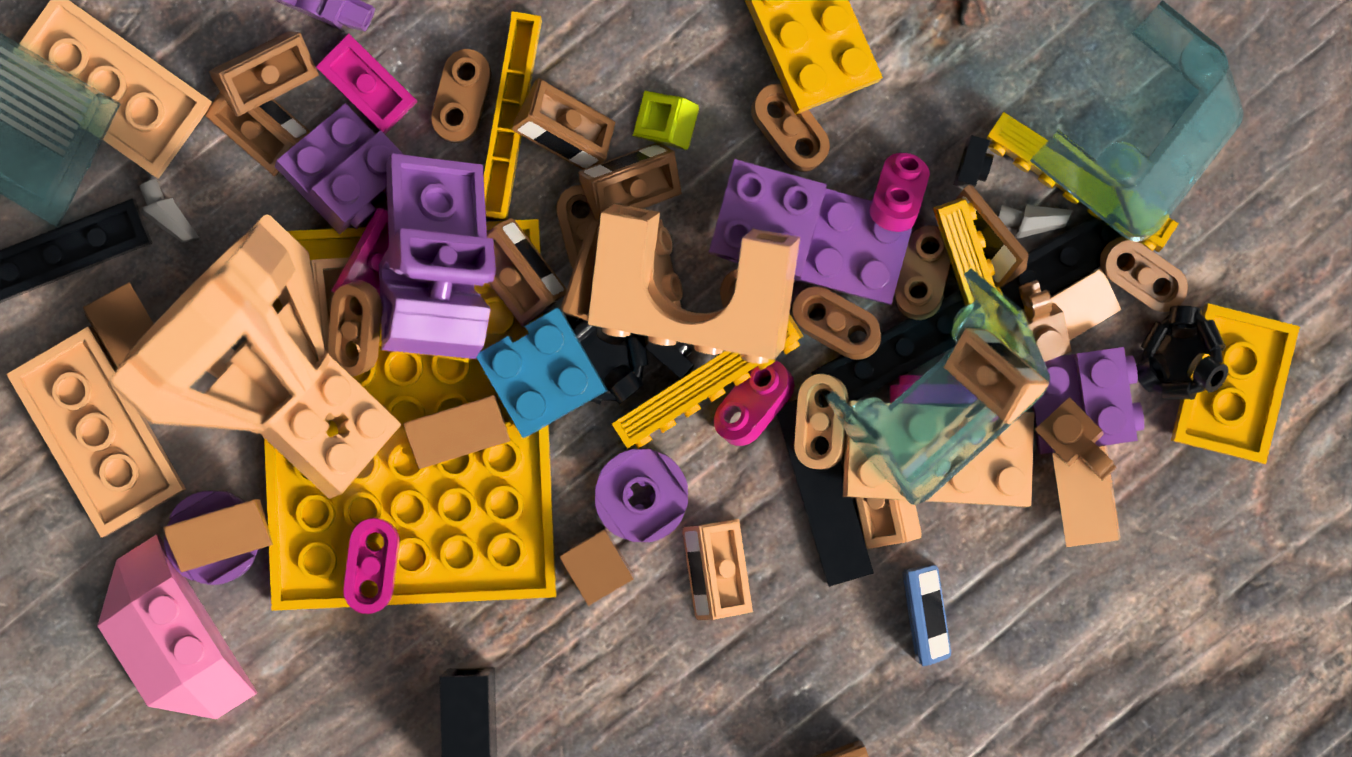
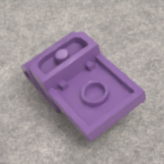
(837, 236)
(435, 258)

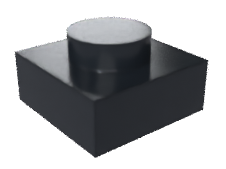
(974, 163)
(673, 357)

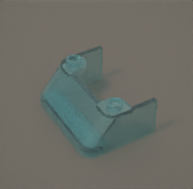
(1141, 191)
(937, 420)

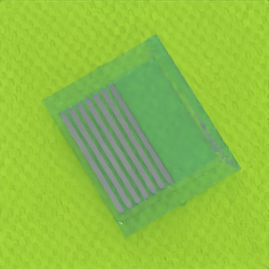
(46, 131)

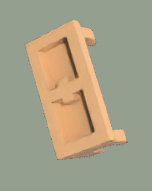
(1085, 503)

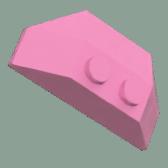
(169, 638)

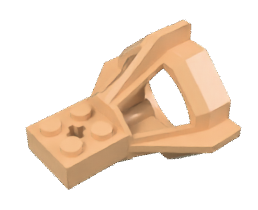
(275, 380)

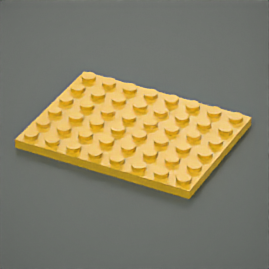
(463, 525)

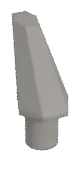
(165, 213)
(1033, 219)

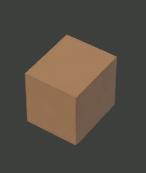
(597, 566)

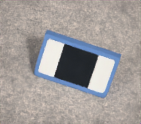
(926, 614)

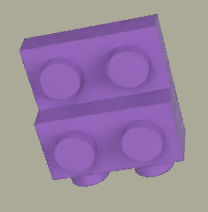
(340, 169)
(1100, 387)

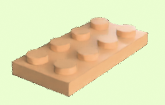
(155, 105)
(95, 432)
(994, 477)

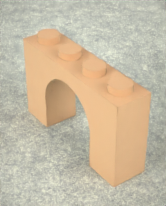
(630, 299)

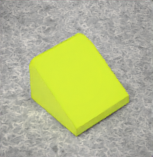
(666, 120)

